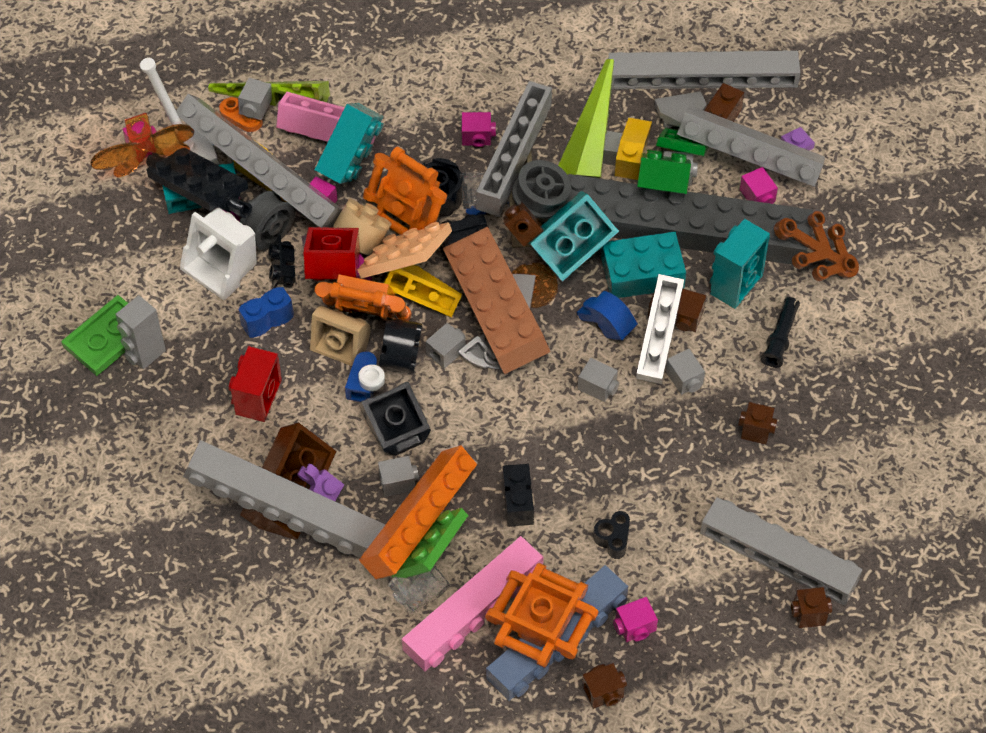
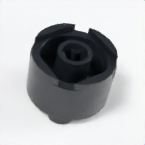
(449, 183)
(400, 345)

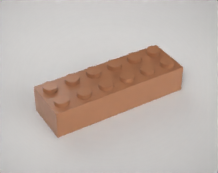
(496, 300)

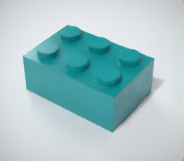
(350, 143)
(573, 235)
(636, 262)
(739, 263)

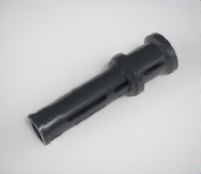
(778, 340)

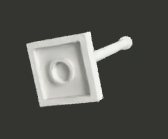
(198, 143)

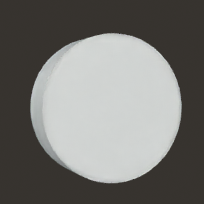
(371, 377)

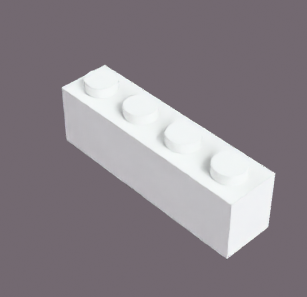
(660, 329)

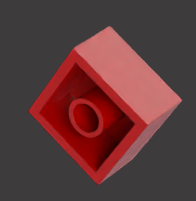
(331, 253)
(255, 383)

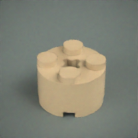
(371, 225)

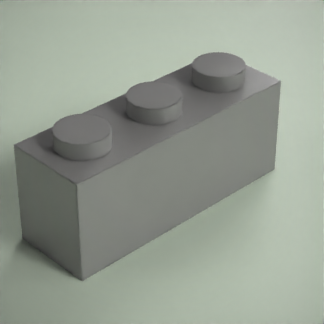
(140, 332)

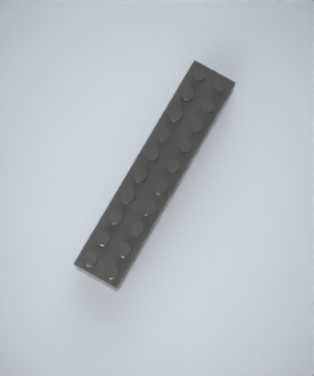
(697, 218)

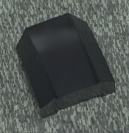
(396, 419)

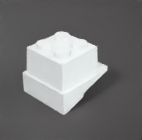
(218, 252)

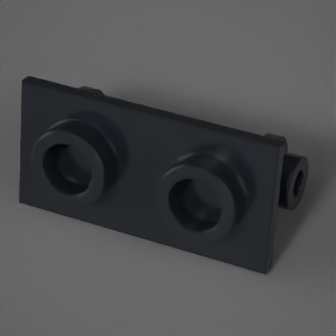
(280, 255)

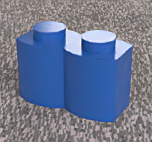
(266, 312)

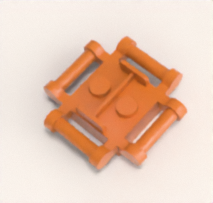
(406, 191)
(363, 296)
(541, 614)

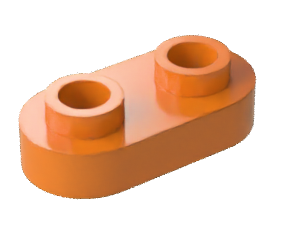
(241, 121)

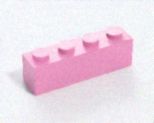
(308, 116)

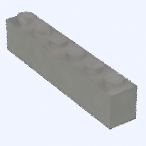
(751, 145)
(513, 148)
(780, 550)

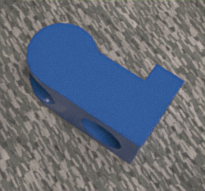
(353, 389)

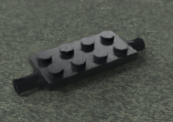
(199, 181)

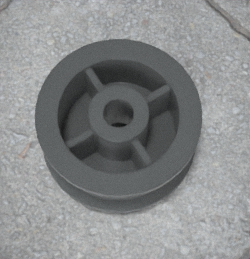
(542, 188)
(269, 218)

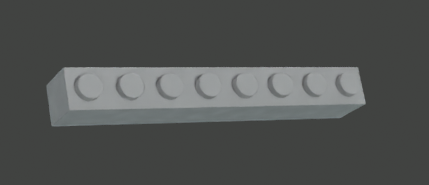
(705, 69)
(258, 161)
(281, 500)

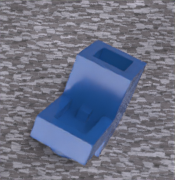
(610, 315)

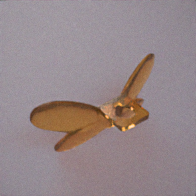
(128, 156)

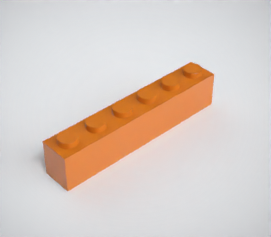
(418, 512)

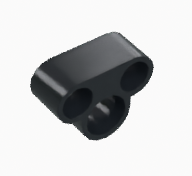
(618, 537)

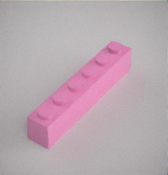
(467, 607)

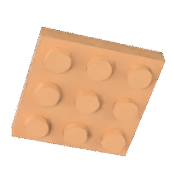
(405, 250)

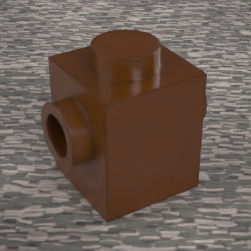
(522, 223)
(757, 423)
(811, 607)
(604, 685)

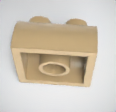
(338, 335)

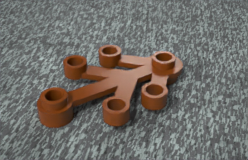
(820, 247)

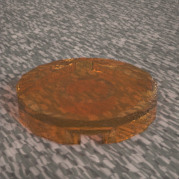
(545, 283)

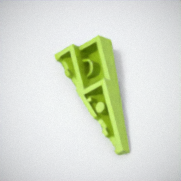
(313, 89)
(587, 144)

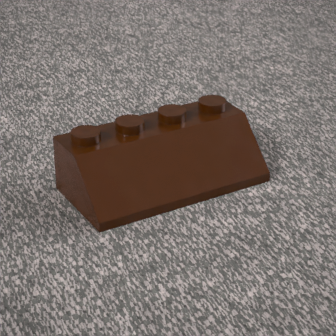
(291, 450)

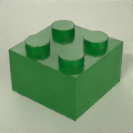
(664, 172)

